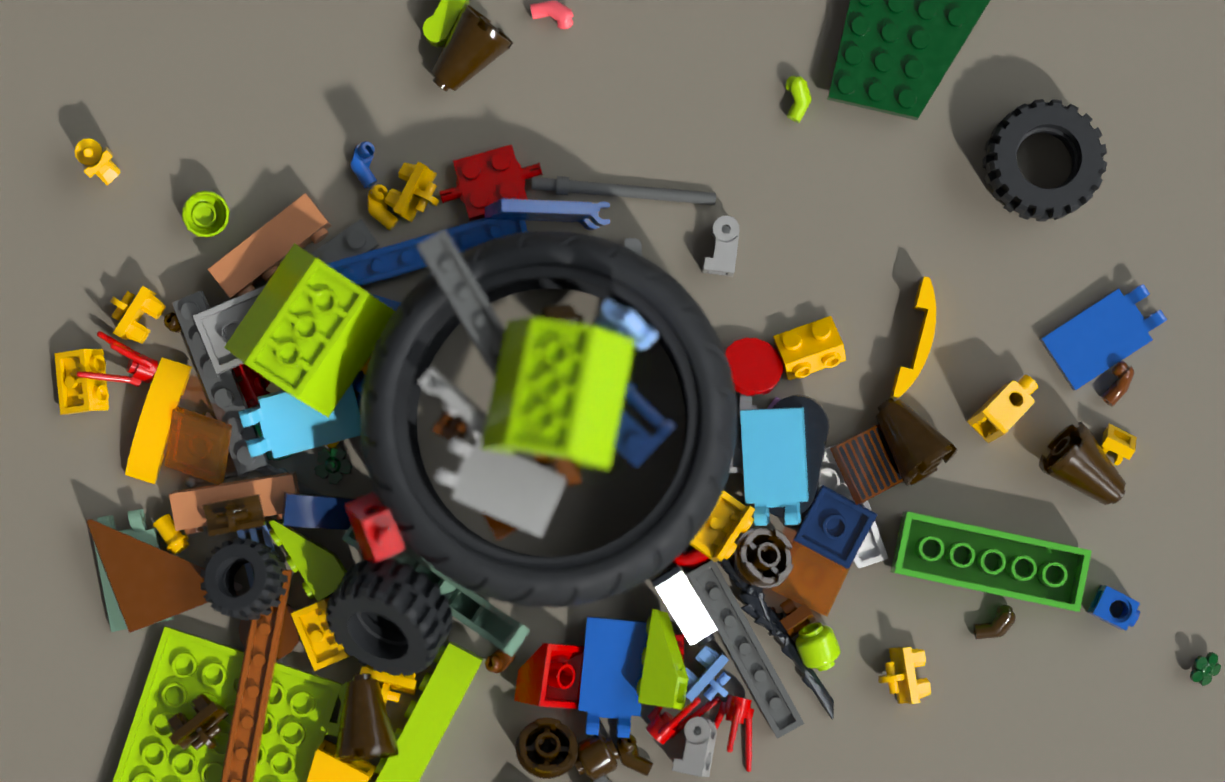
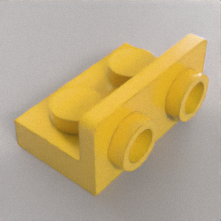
(79, 393)
(316, 636)

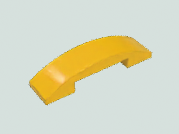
(926, 303)
(155, 420)

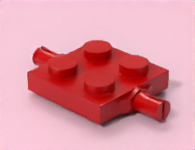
(489, 178)

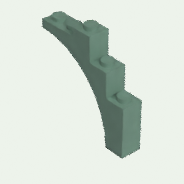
(464, 604)

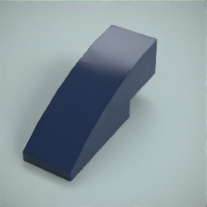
(316, 511)

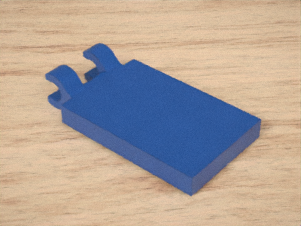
(548, 211)
(1101, 336)
(611, 672)

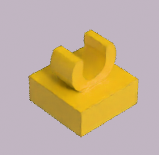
(1118, 442)

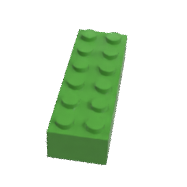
(991, 561)

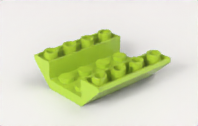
(310, 331)
(558, 391)

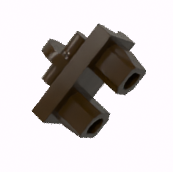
(234, 515)
(200, 728)

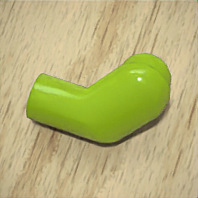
(801, 95)

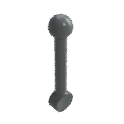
(191, 481)

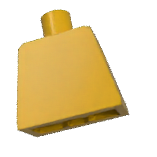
(1003, 409)
(328, 769)

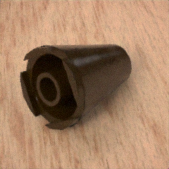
(468, 49)
(912, 441)
(1083, 465)
(364, 723)

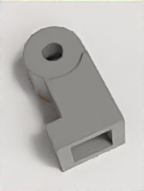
(726, 236)
(699, 747)

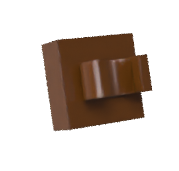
(451, 426)
(795, 618)

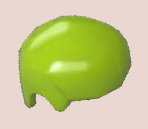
(205, 213)

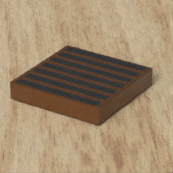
(866, 464)

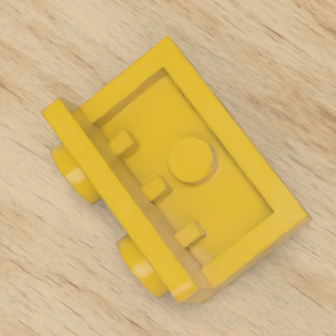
(810, 348)
(723, 528)

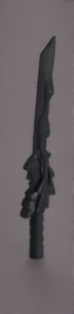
(770, 620)

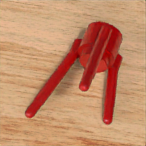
(140, 366)
(736, 711)
(666, 726)

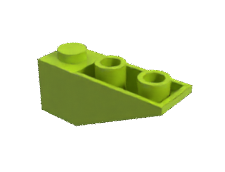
(316, 564)
(664, 673)

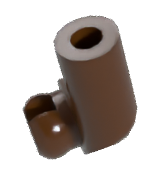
(1121, 385)
(499, 661)

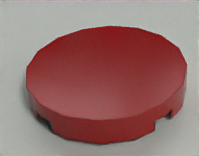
(754, 366)

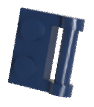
(631, 439)

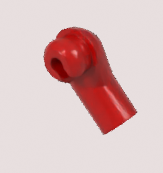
(691, 559)

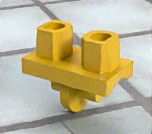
(96, 160)
(416, 192)
(143, 303)
(902, 676)
(400, 683)

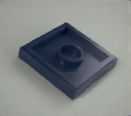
(835, 527)

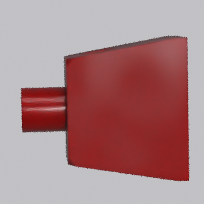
(375, 532)

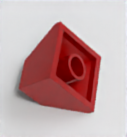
(551, 677)

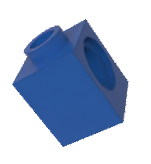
(1101, 608)

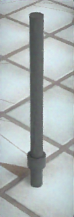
(563, 185)

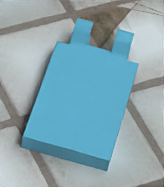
(294, 427)
(774, 461)

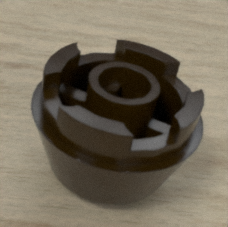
(763, 557)
(546, 748)

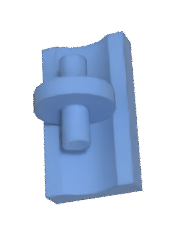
(713, 663)

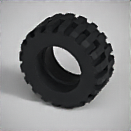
(1076, 135)
(389, 616)

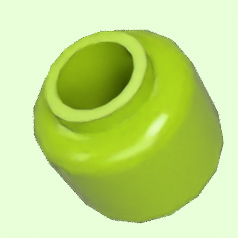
(817, 646)

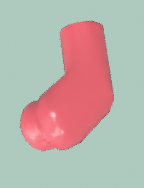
(554, 10)

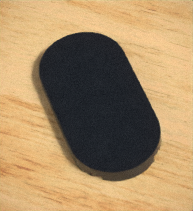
(816, 439)

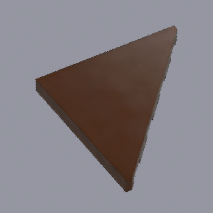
(146, 579)

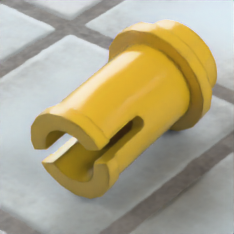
(174, 539)

